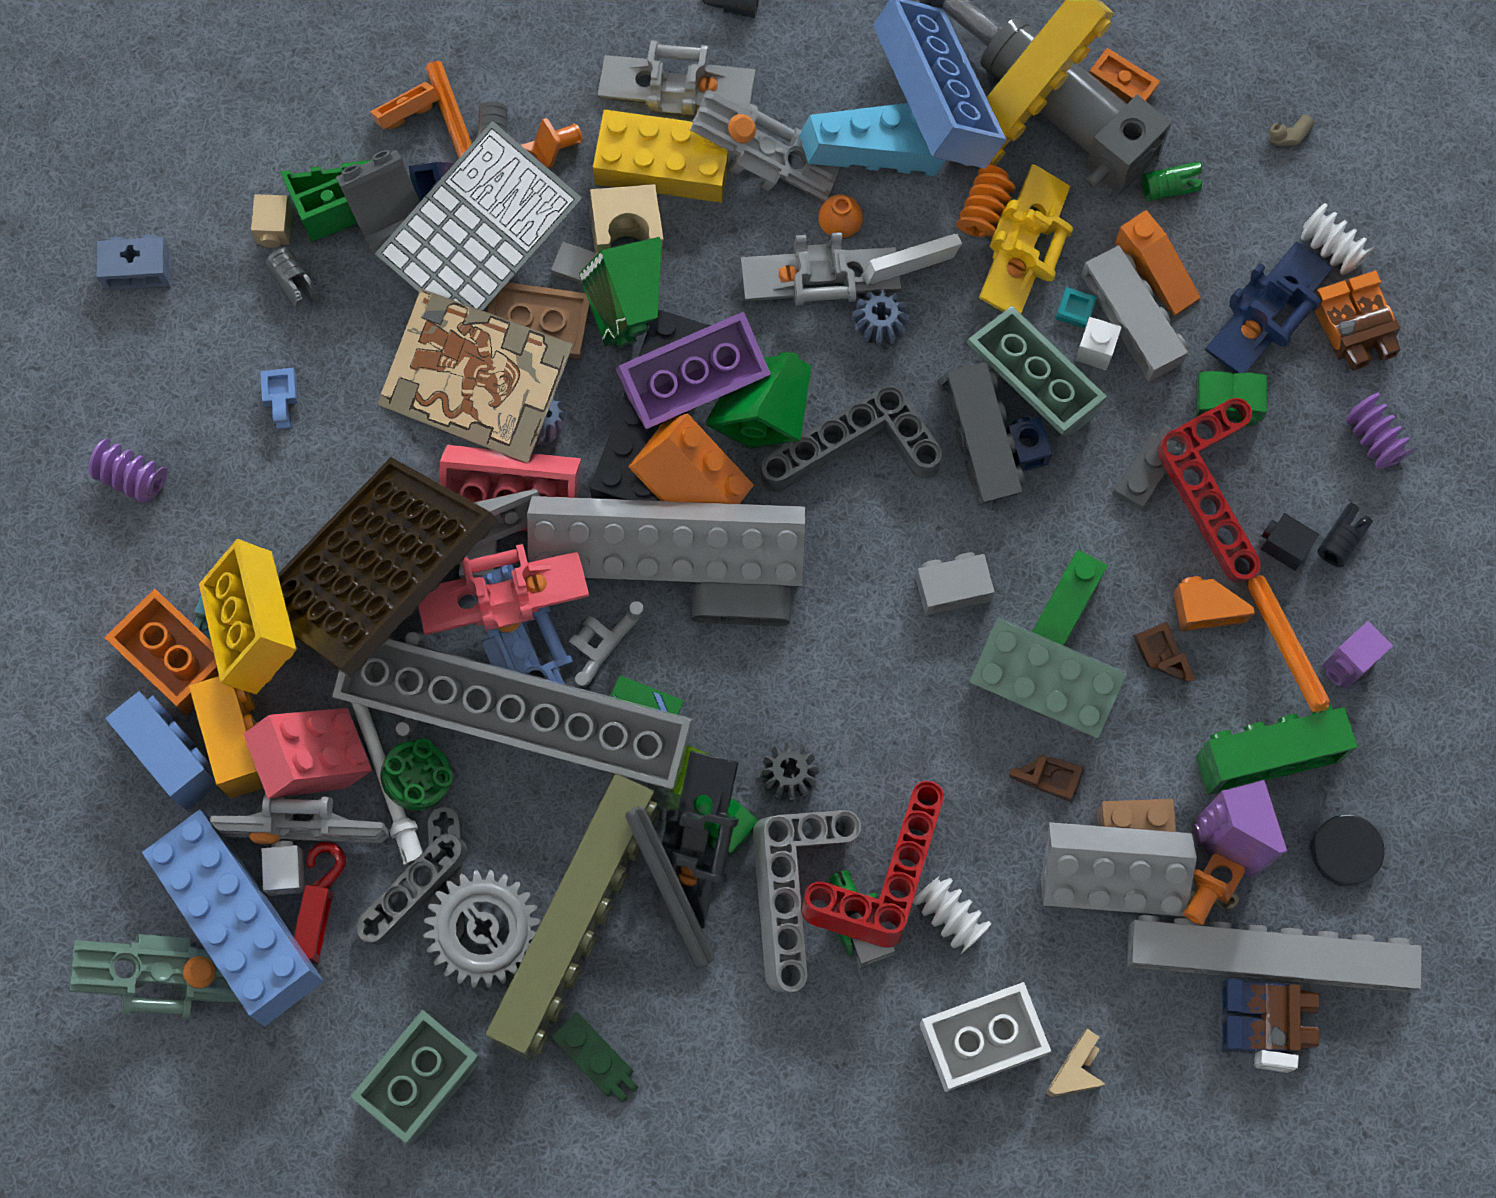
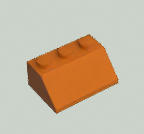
(689, 466)

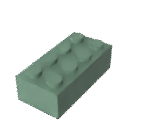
(1048, 677)

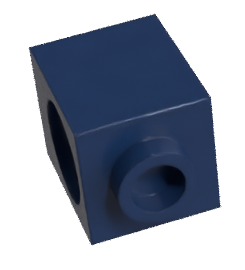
(1030, 457)

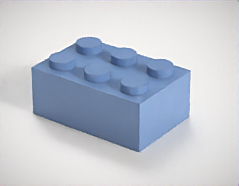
(163, 749)

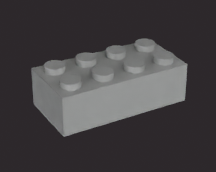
(1118, 869)

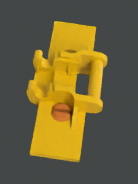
(1013, 243)

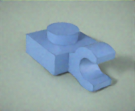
(278, 391)

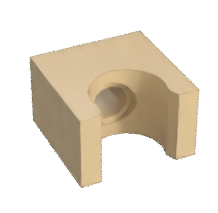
(624, 212)

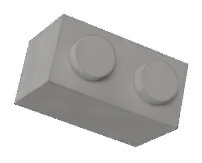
(954, 583)

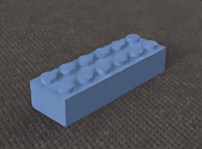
(939, 83)
(232, 918)

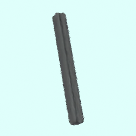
(669, 886)

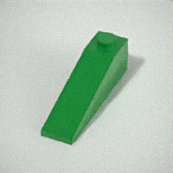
(1070, 597)

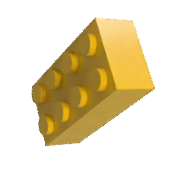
(659, 153)
(247, 617)

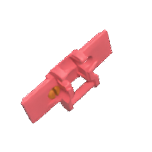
(506, 602)

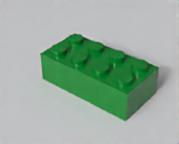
(1275, 749)

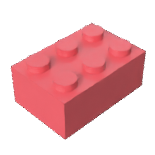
(307, 752)

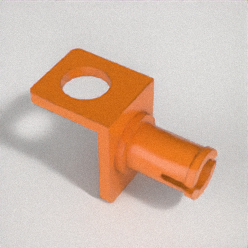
(550, 141)
(1211, 888)

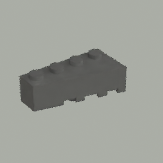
(982, 432)

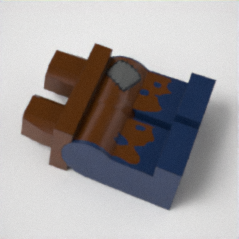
(1279, 1017)

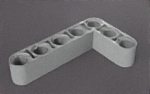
(788, 887)

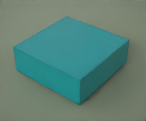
(1075, 307)

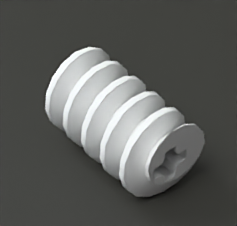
(1334, 240)
(951, 913)

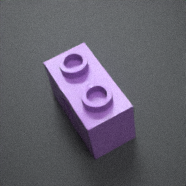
(1356, 656)

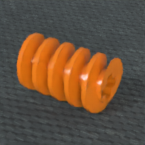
(985, 202)

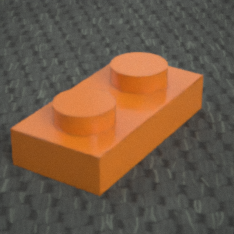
(1123, 77)
(413, 101)

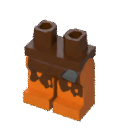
(1358, 320)

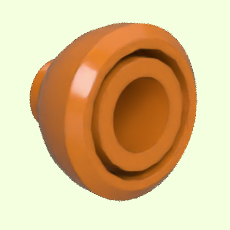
(841, 214)

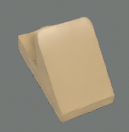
(1071, 1076)

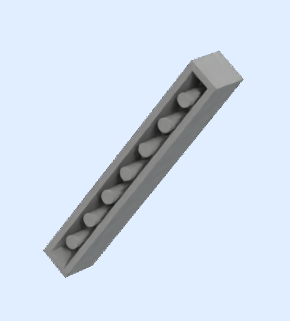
(1274, 955)

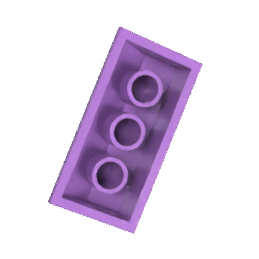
(693, 370)
(1241, 828)

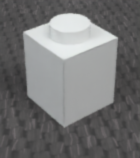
(1098, 343)
(283, 869)

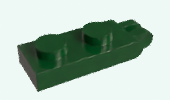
(594, 1056)

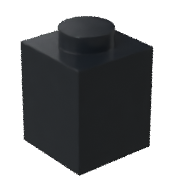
(1288, 541)

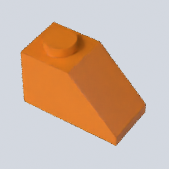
(1208, 605)

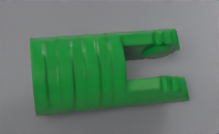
(1169, 181)

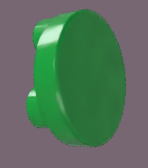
(416, 774)

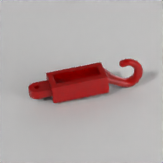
(317, 902)

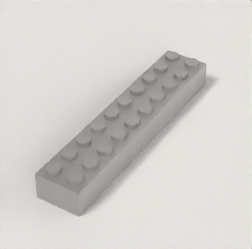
(521, 711)

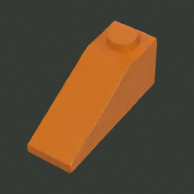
(1157, 262)

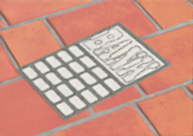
(479, 221)

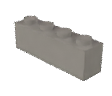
(1131, 305)

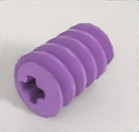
(1378, 432)
(124, 474)

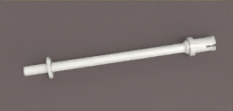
(403, 828)

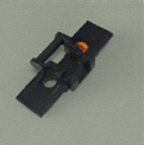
(689, 831)

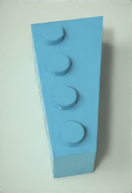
(869, 138)

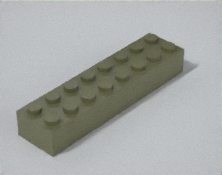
(570, 921)

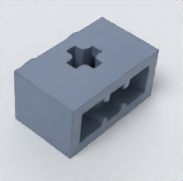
(133, 262)

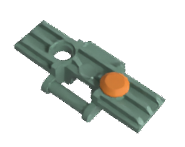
(154, 961)

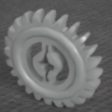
(460, 901)

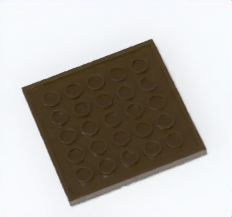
(377, 562)

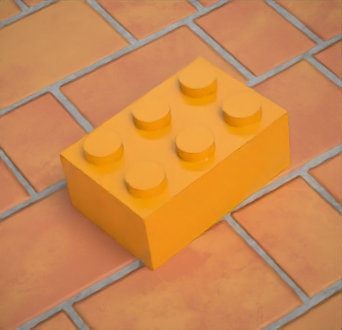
(223, 720)

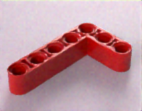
(1208, 488)
(898, 877)

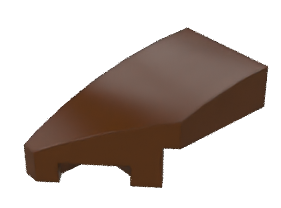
(1162, 653)
(1050, 776)

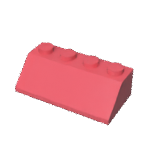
(488, 474)

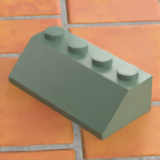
(1038, 371)

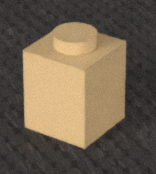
(272, 220)

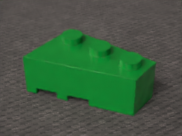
(320, 200)

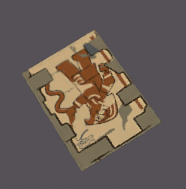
(475, 375)

